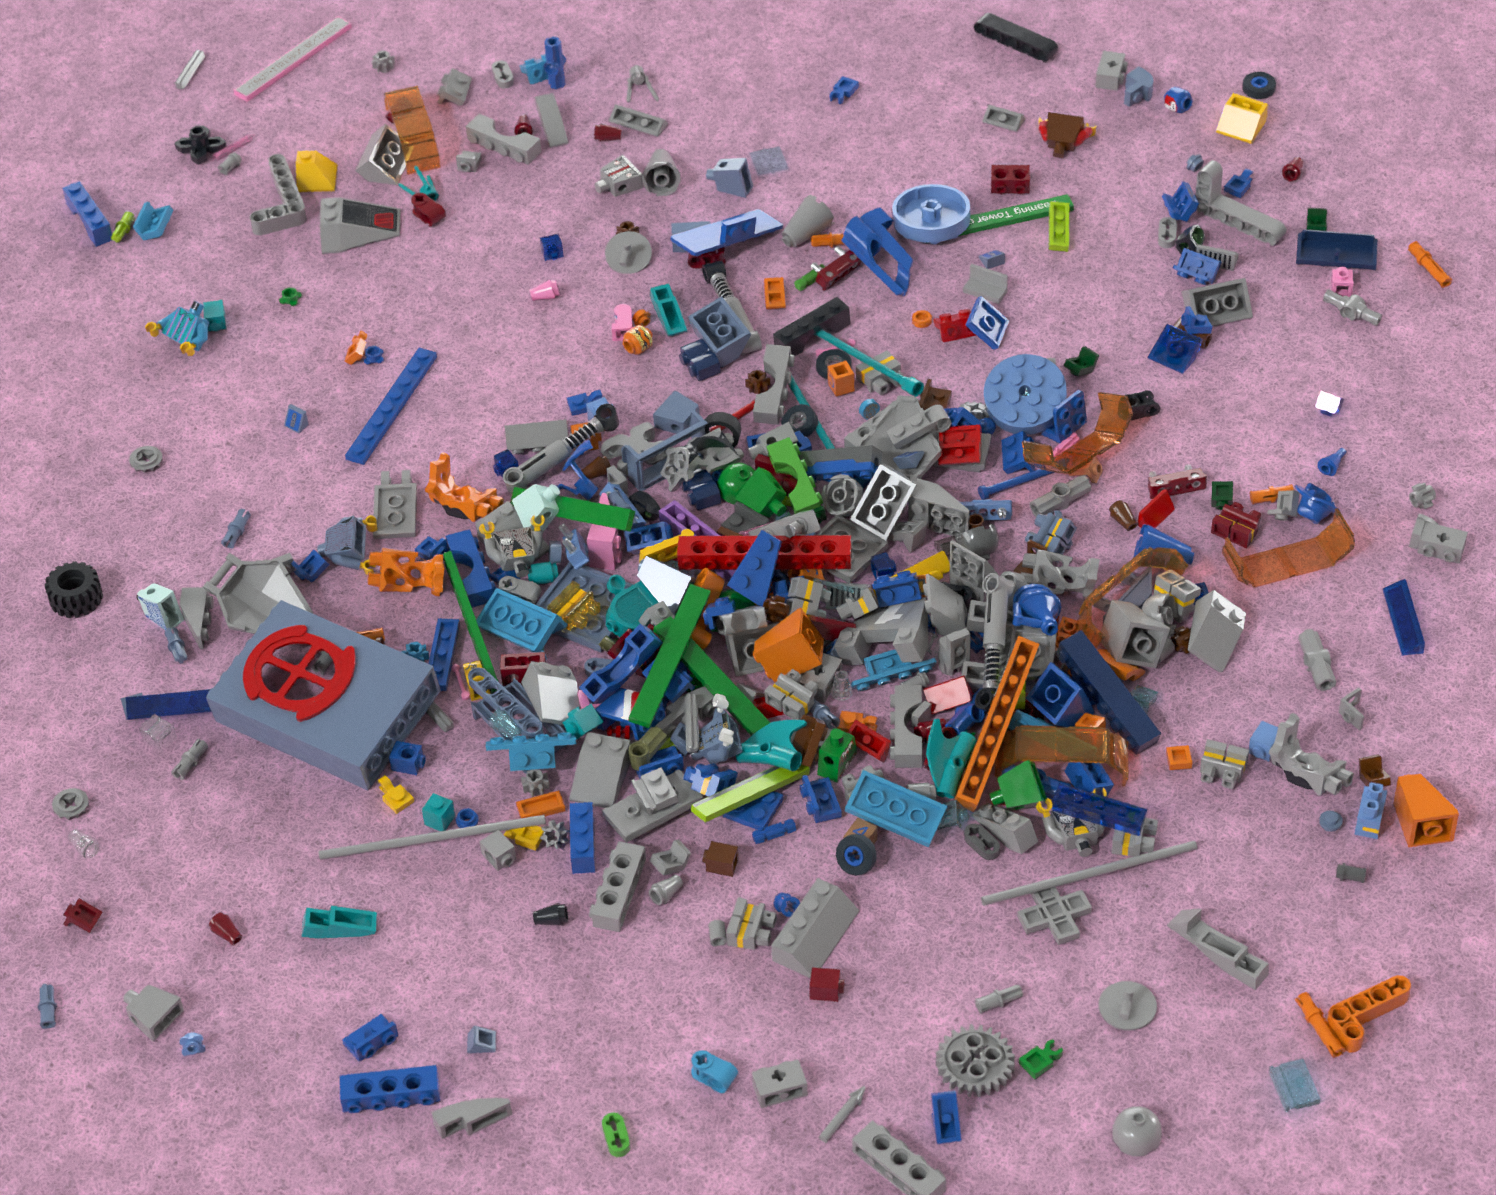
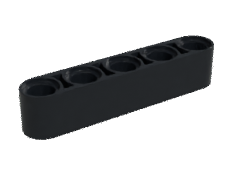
(1016, 36)

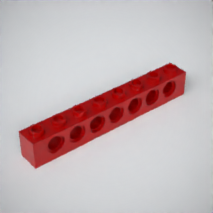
(795, 552)

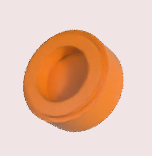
(921, 319)

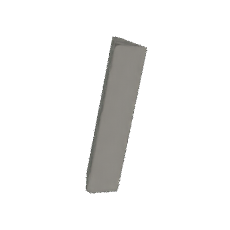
(637, 120)

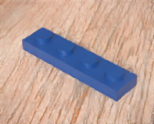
(443, 649)

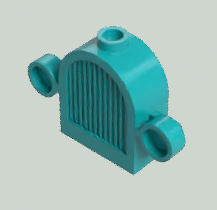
(627, 605)

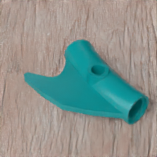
(773, 745)
(948, 758)

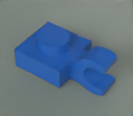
(1240, 184)
(578, 402)

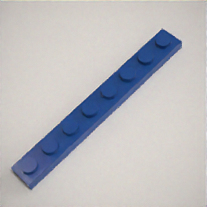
(391, 406)

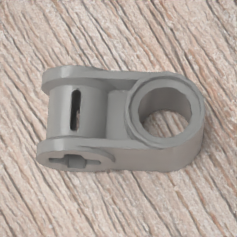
(523, 589)

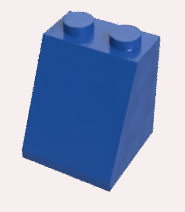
(1059, 697)

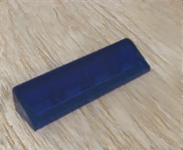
(1404, 618)
(167, 704)
(1099, 809)

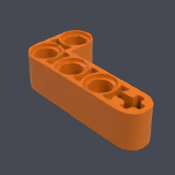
(713, 582)
(1391, 993)

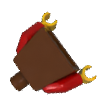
(1064, 132)

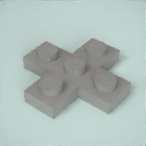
(1055, 913)

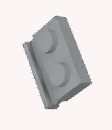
(655, 790)

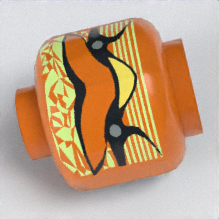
(637, 340)

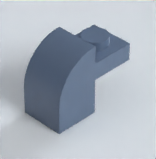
(1138, 86)

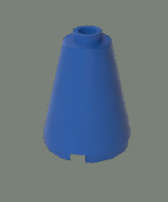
(1155, 538)

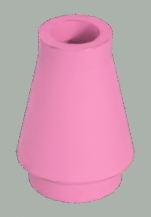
(547, 290)

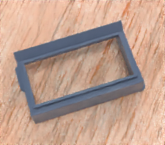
(646, 478)
(483, 710)

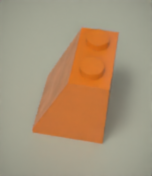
(790, 646)
(1423, 812)

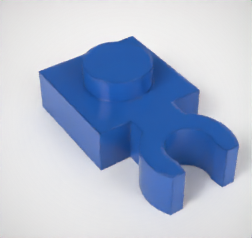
(844, 88)

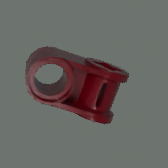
(427, 209)
(697, 261)

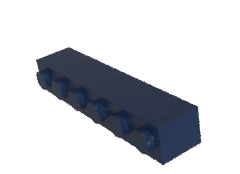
(1108, 692)

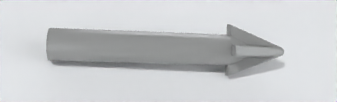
(855, 1099)

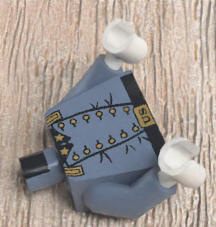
(720, 736)

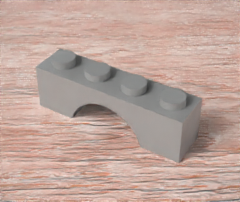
(520, 147)
(769, 405)
(907, 746)

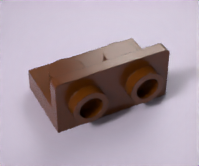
(934, 396)

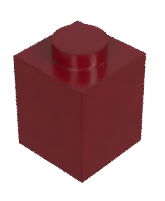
(826, 984)

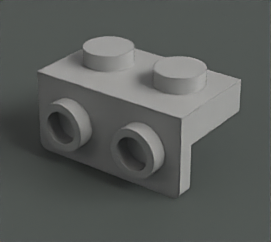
(454, 87)

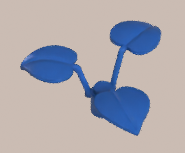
(583, 484)

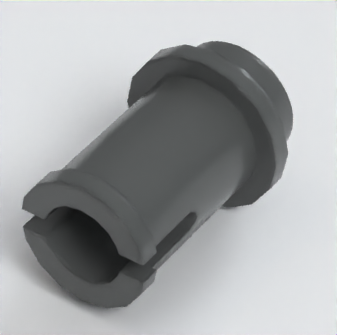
(1350, 873)

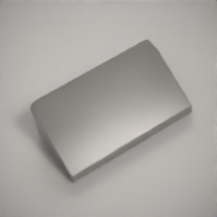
(1003, 118)

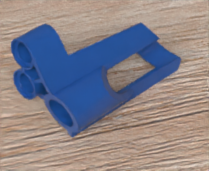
(865, 239)

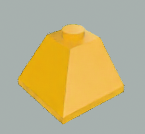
(315, 172)

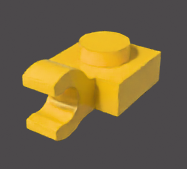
(395, 797)
(526, 836)

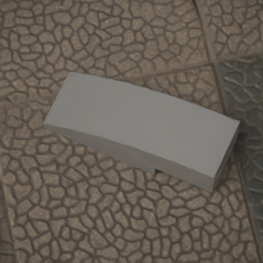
(551, 120)
(1232, 957)
(470, 1115)

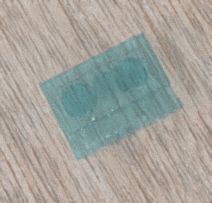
(1294, 1085)

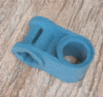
(714, 1072)

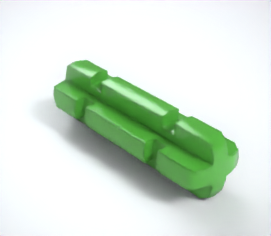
(807, 279)

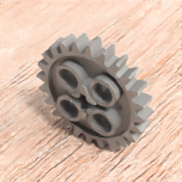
(991, 1072)

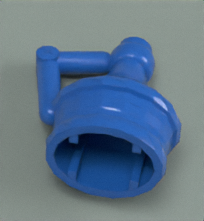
(1036, 608)

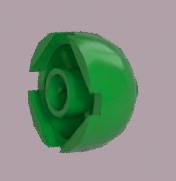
(733, 480)

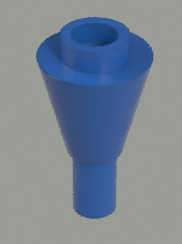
(1329, 464)

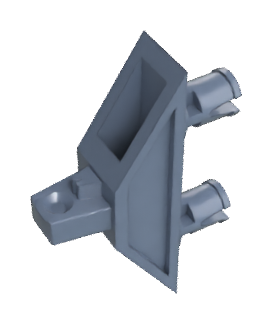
(1137, 594)

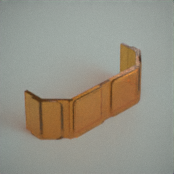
(413, 129)
(1109, 431)
(1157, 558)
(1293, 559)
(1063, 745)

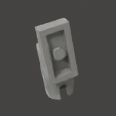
(953, 651)

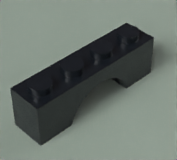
(831, 315)

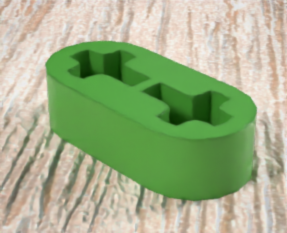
(611, 1135)

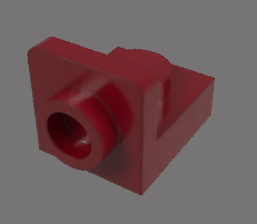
(82, 915)

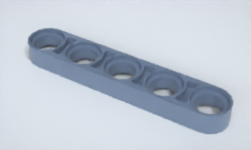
(501, 695)

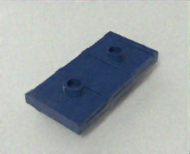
(1337, 249)

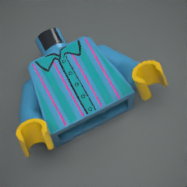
(184, 327)

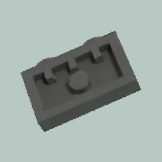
(744, 519)

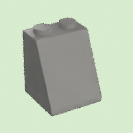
(1133, 635)

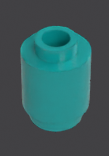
(543, 573)

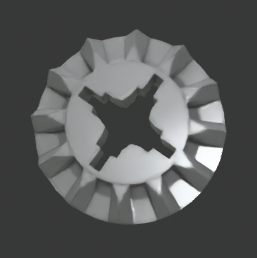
(976, 409)
(151, 453)
(69, 796)

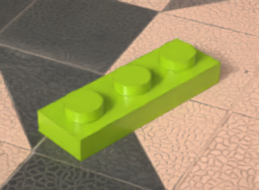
(1058, 226)

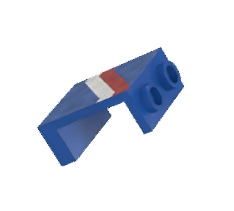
(619, 707)

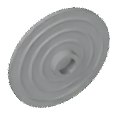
(628, 252)
(1127, 1005)

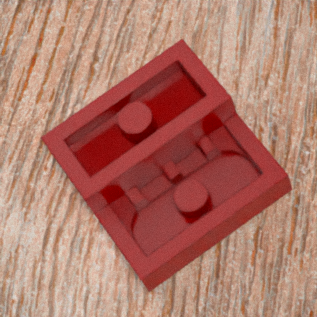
(960, 445)

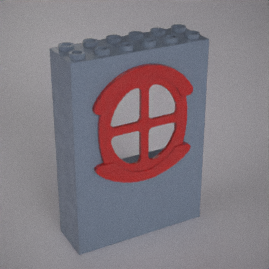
(352, 722)

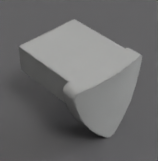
(1421, 519)

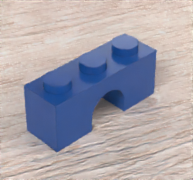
(582, 838)

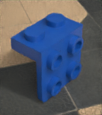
(1067, 417)

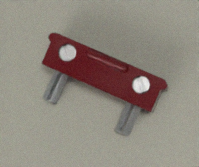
(837, 269)
(1177, 482)

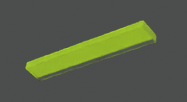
(746, 791)

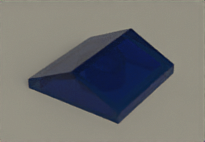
(1175, 349)

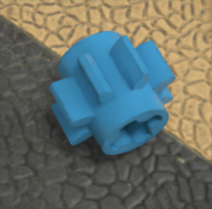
(417, 651)

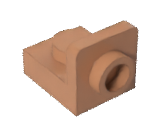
(1092, 469)

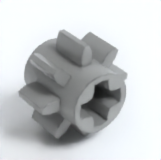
(383, 61)
(1422, 496)
(535, 782)
(549, 835)

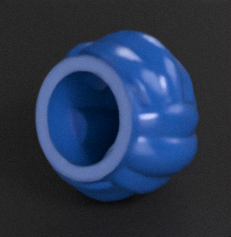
(987, 426)

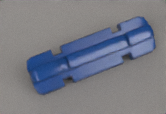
(774, 831)

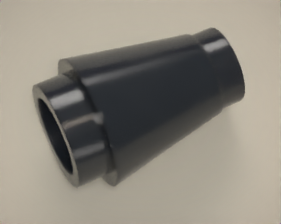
(551, 915)

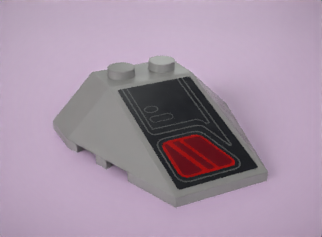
(355, 223)

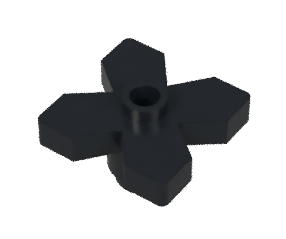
(199, 144)

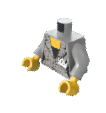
(515, 547)
(1070, 831)

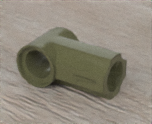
(644, 749)

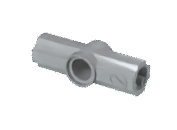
(1060, 496)
(1317, 660)

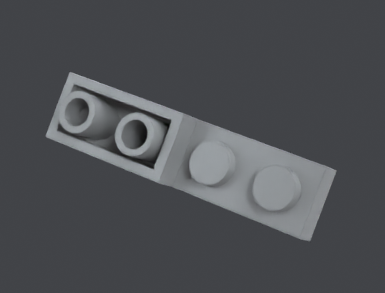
(676, 711)

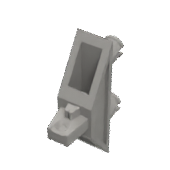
(796, 524)

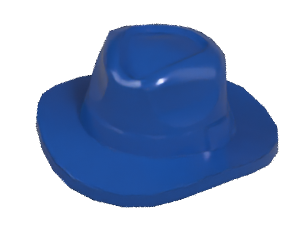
(1314, 503)

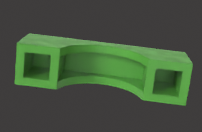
(785, 459)

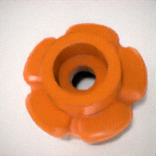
(641, 318)

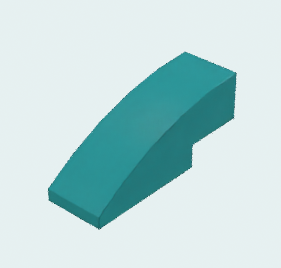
(667, 310)
(338, 923)

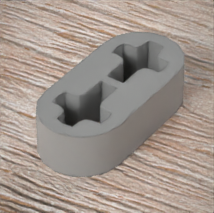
(506, 73)
(1171, 233)

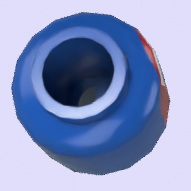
(1178, 100)

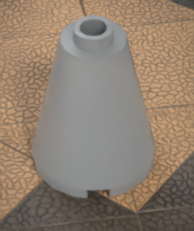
(661, 174)
(807, 221)

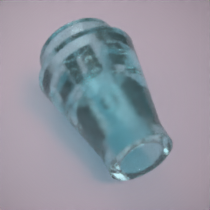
(502, 723)

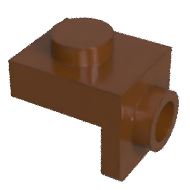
(1371, 771)

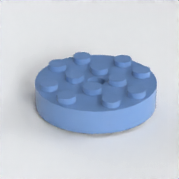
(931, 213)
(1009, 382)

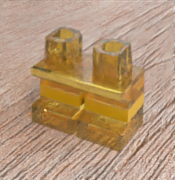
(574, 605)

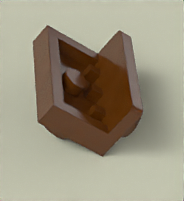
(808, 738)

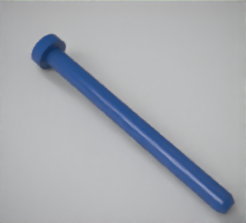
(984, 491)

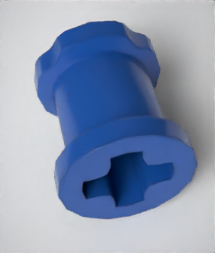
(780, 904)

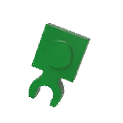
(1039, 1061)

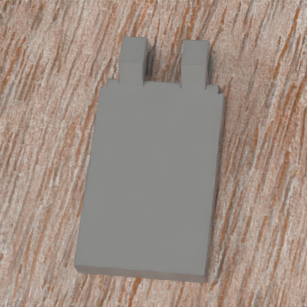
(395, 507)

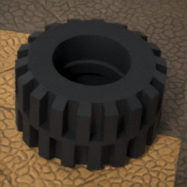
(85, 587)

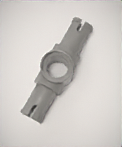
(1352, 307)

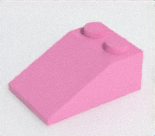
(603, 544)

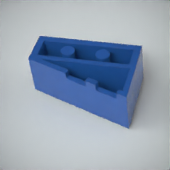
(757, 568)

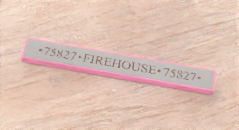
(292, 59)

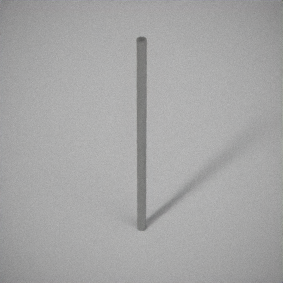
(432, 837)
(1088, 873)

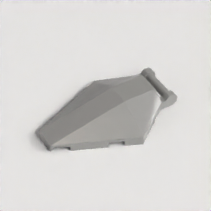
(901, 410)
(253, 591)

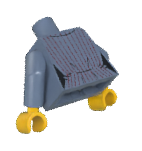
(346, 542)

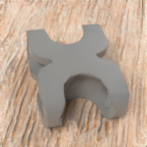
(638, 440)
(741, 620)

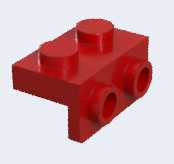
(953, 326)

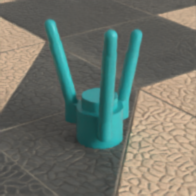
(428, 189)

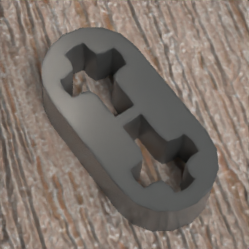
(978, 843)

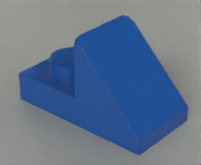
(945, 1117)

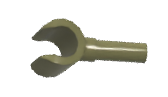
(606, 643)

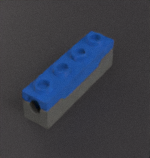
(850, 461)

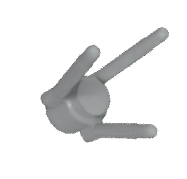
(638, 77)

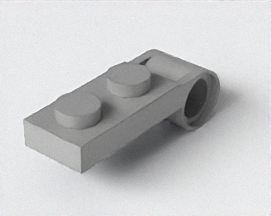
(919, 424)

